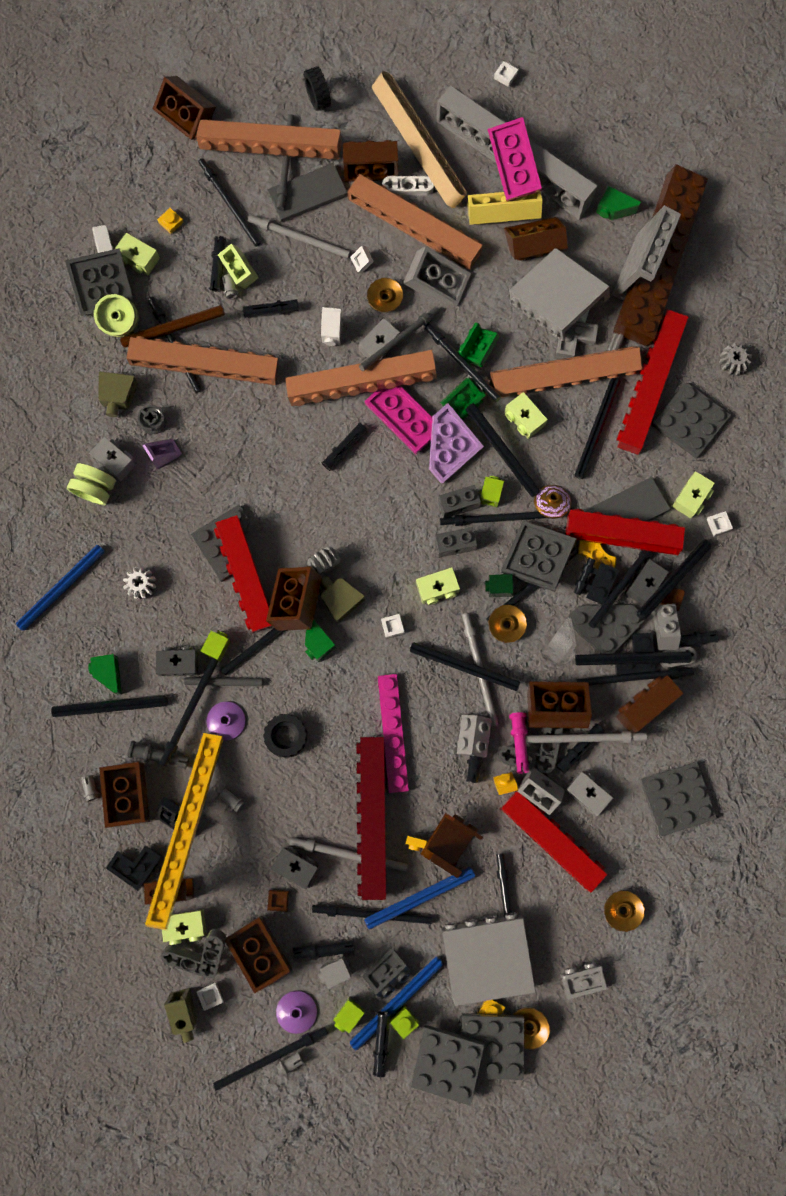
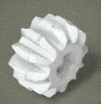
(136, 577)

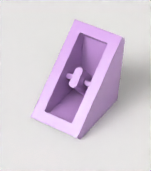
(162, 452)

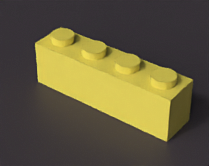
(495, 208)

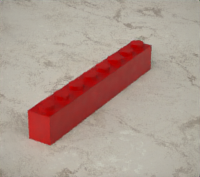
(652, 382)

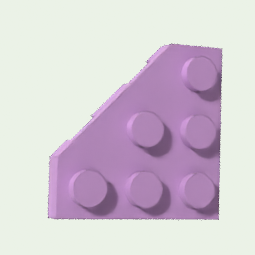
(450, 443)

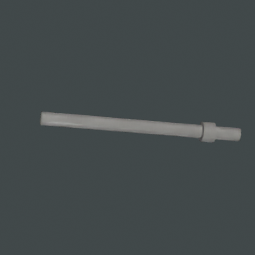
(266, 224)
(470, 633)
(625, 737)
(310, 845)

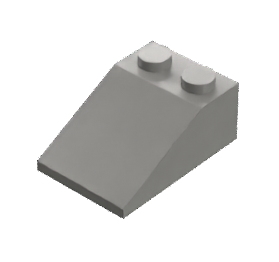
(437, 276)

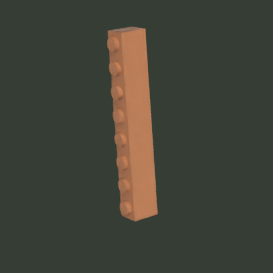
(269, 139)
(414, 221)
(202, 360)
(566, 370)
(352, 381)

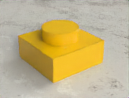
(170, 220)
(505, 783)
(415, 843)
(491, 1007)

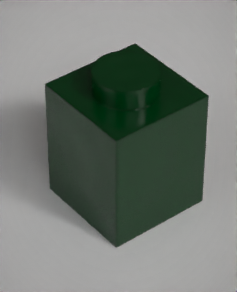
(499, 585)

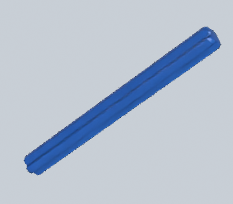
(59, 588)
(418, 898)
(398, 1001)

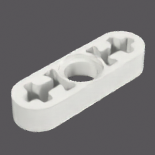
(421, 180)

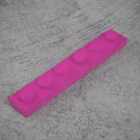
(393, 733)

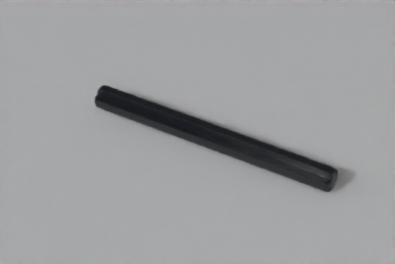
(597, 428)
(502, 450)
(672, 581)
(633, 658)
(465, 666)
(109, 706)

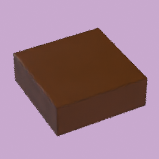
(278, 900)

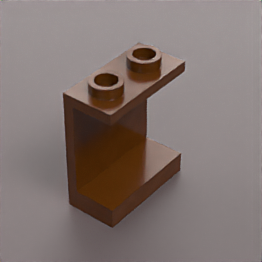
(449, 843)
(185, 892)

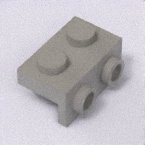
(474, 735)
(584, 980)

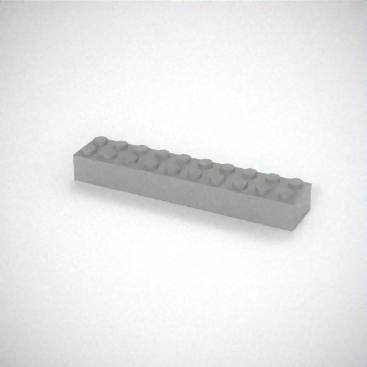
(558, 181)

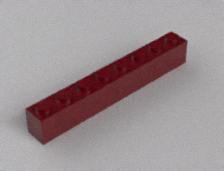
(372, 819)

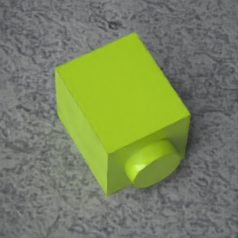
(491, 491)
(216, 645)
(348, 1016)
(404, 1022)

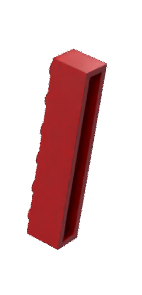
(625, 532)
(244, 572)
(554, 842)

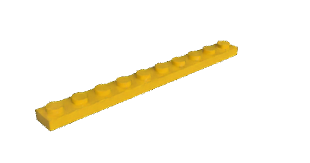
(184, 832)

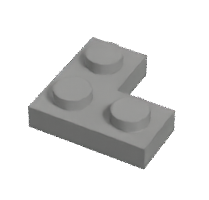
(578, 332)

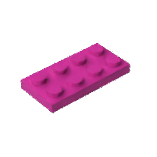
(514, 159)
(402, 416)

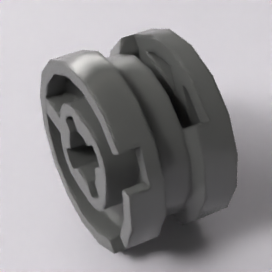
(151, 419)

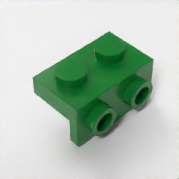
(478, 345)
(463, 396)

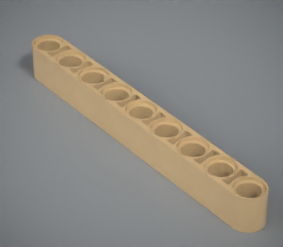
(419, 139)

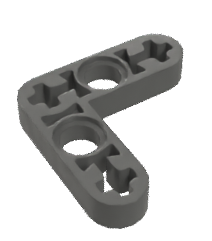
(543, 754)
(172, 955)

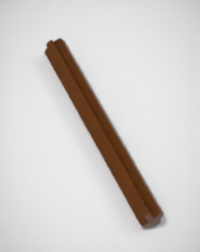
(176, 325)

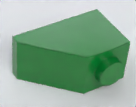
(617, 205)
(317, 643)
(106, 671)

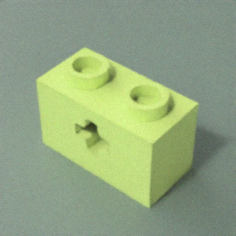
(138, 254)
(238, 266)
(525, 407)
(701, 487)
(443, 578)
(195, 931)

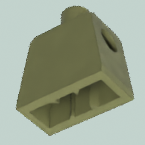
(116, 391)
(340, 598)
(181, 1014)

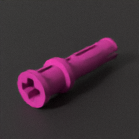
(519, 733)

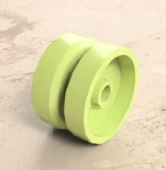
(105, 315)
(91, 484)

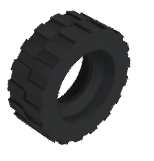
(317, 88)
(272, 728)

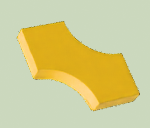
(596, 552)

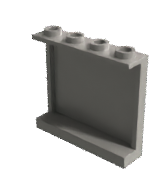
(647, 250)
(558, 293)
(488, 959)

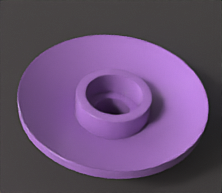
(235, 723)
(296, 1001)

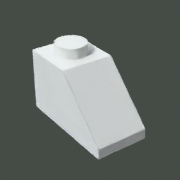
(331, 326)

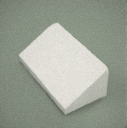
(101, 238)

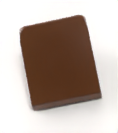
(674, 597)

